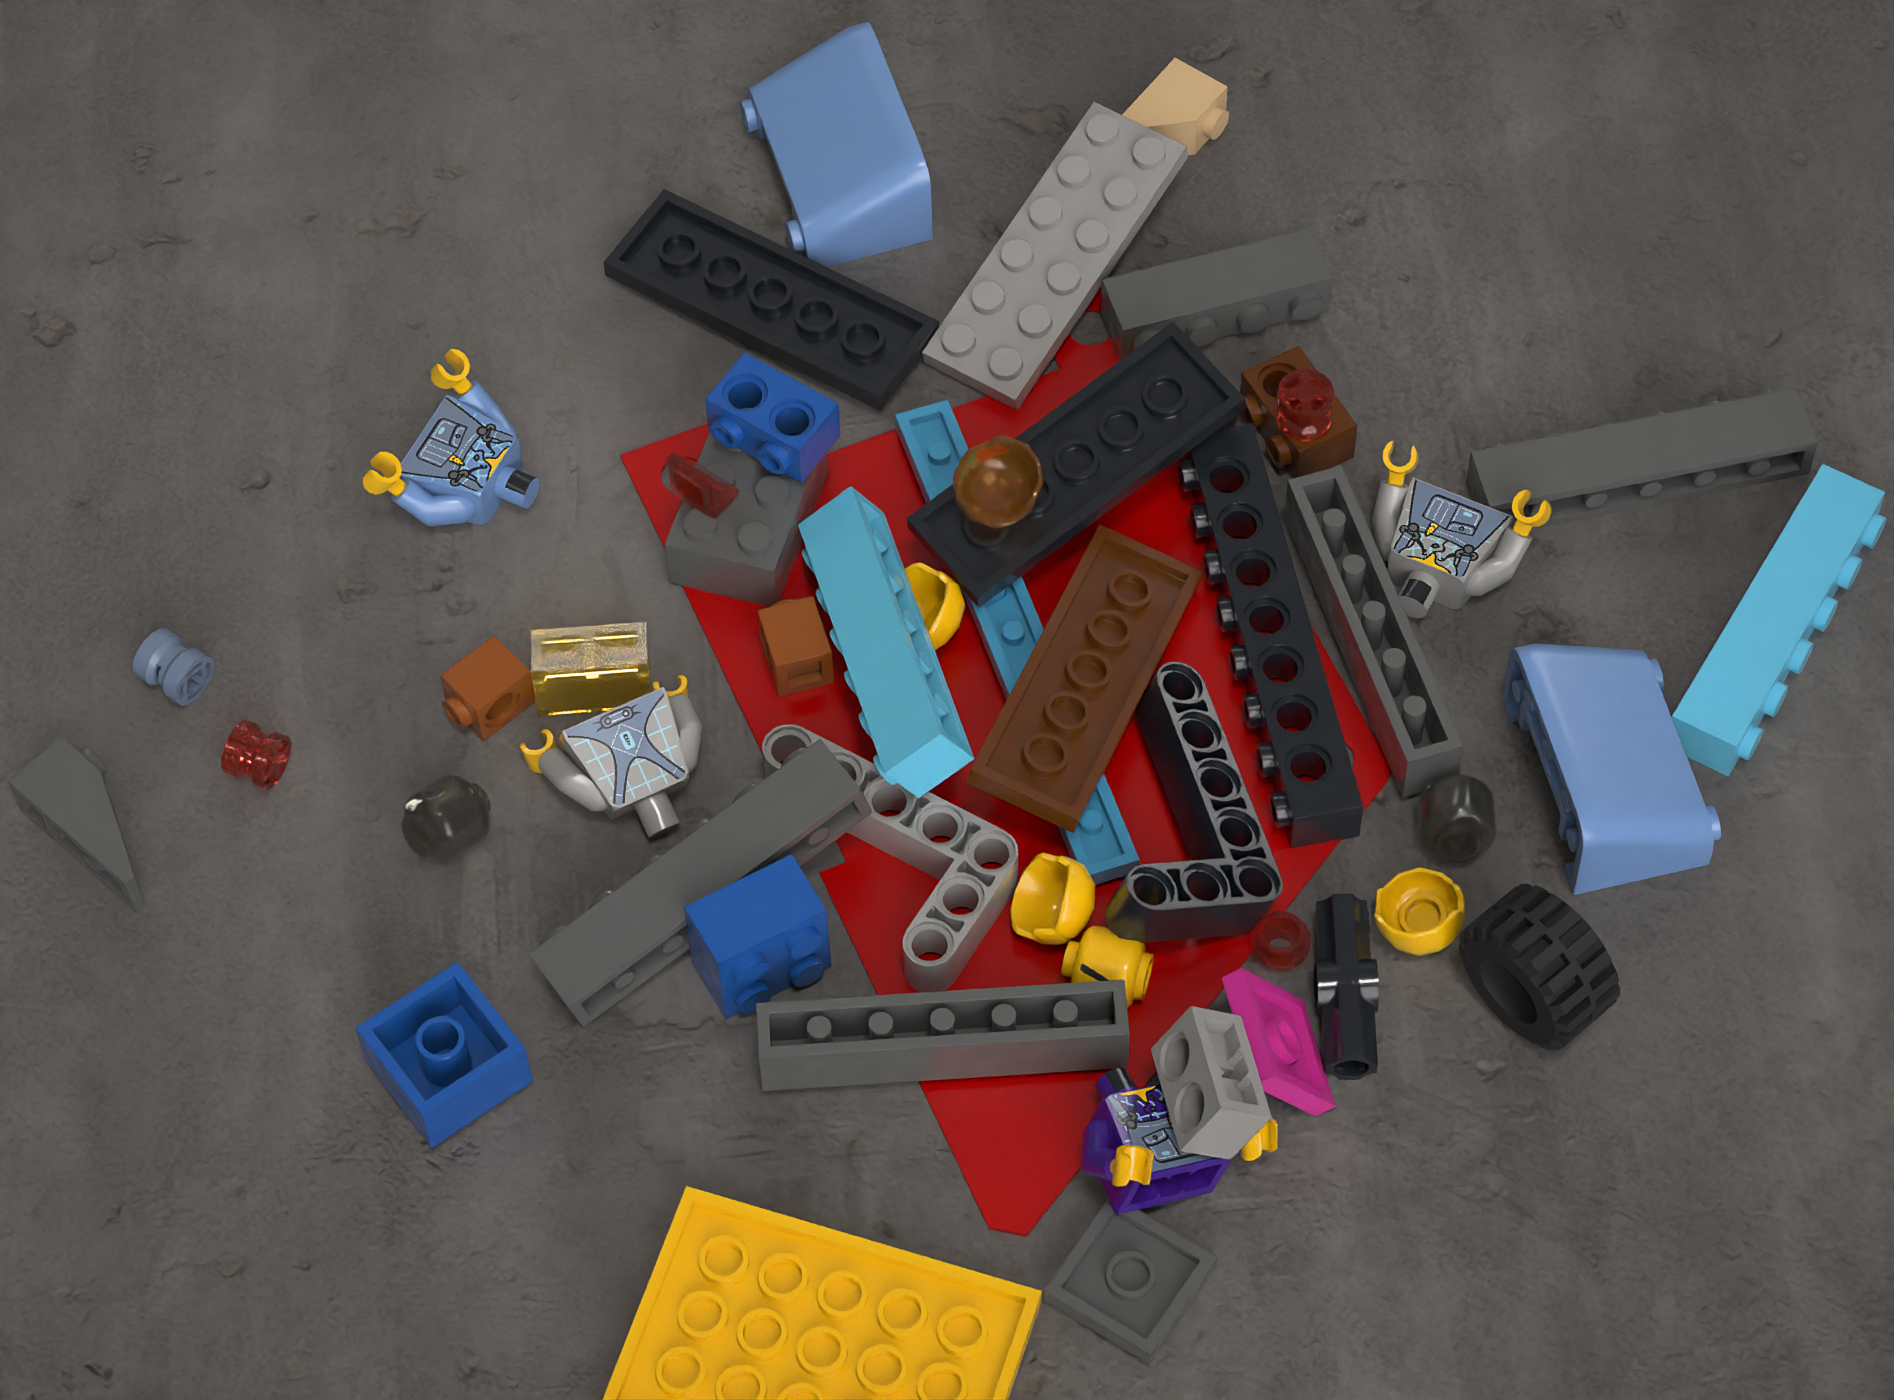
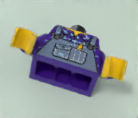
(1137, 1152)

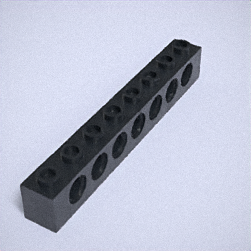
(1308, 810)

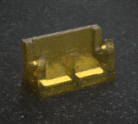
(589, 667)

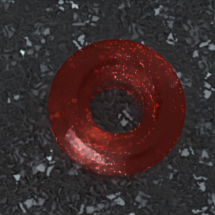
(1280, 926)

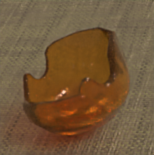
(998, 481)

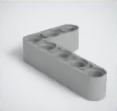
(908, 839)

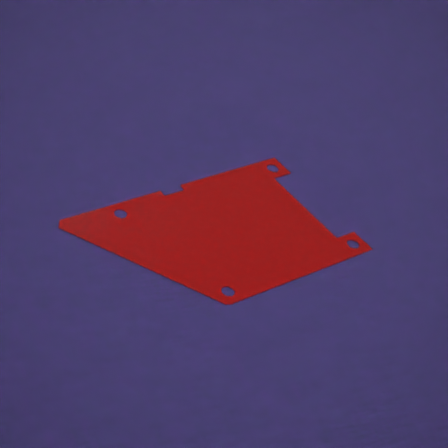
(1024, 1131)

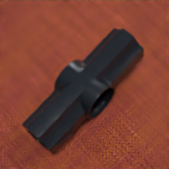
(1346, 987)

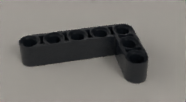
(1231, 865)

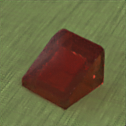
(699, 486)

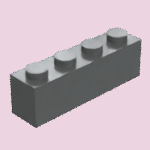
(1219, 292)

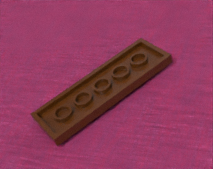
(1084, 679)

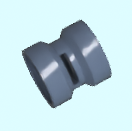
(168, 663)

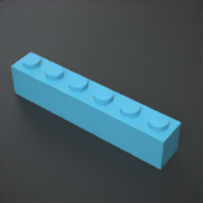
(1776, 618)
(884, 644)

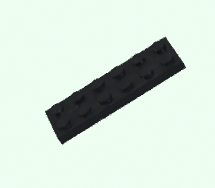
(771, 299)
(1091, 459)

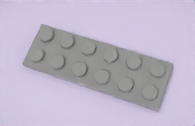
(1055, 255)

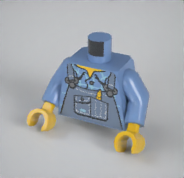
(461, 460)

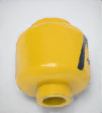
(1107, 957)

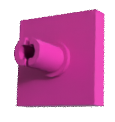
(1280, 1041)

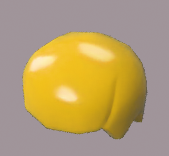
(938, 601)
(1052, 900)
(1420, 911)

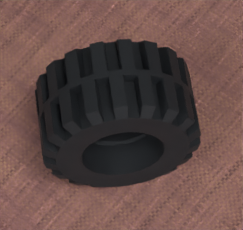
(1539, 966)

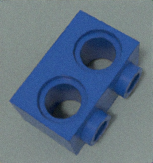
(777, 409)

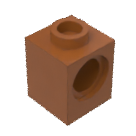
(795, 645)
(487, 689)

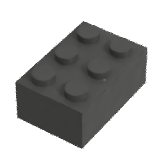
(754, 540)

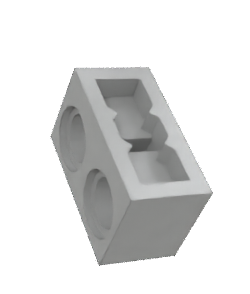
(1210, 1083)

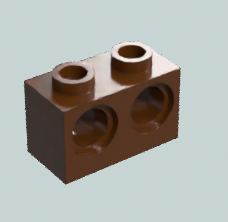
(1298, 457)

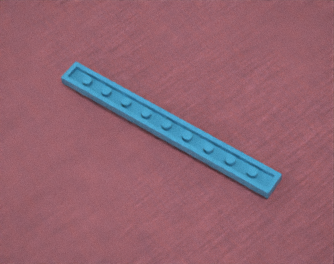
(1010, 633)

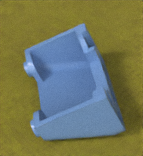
(843, 150)
(1610, 762)

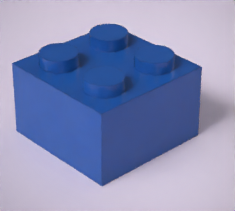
(759, 937)
(444, 1054)

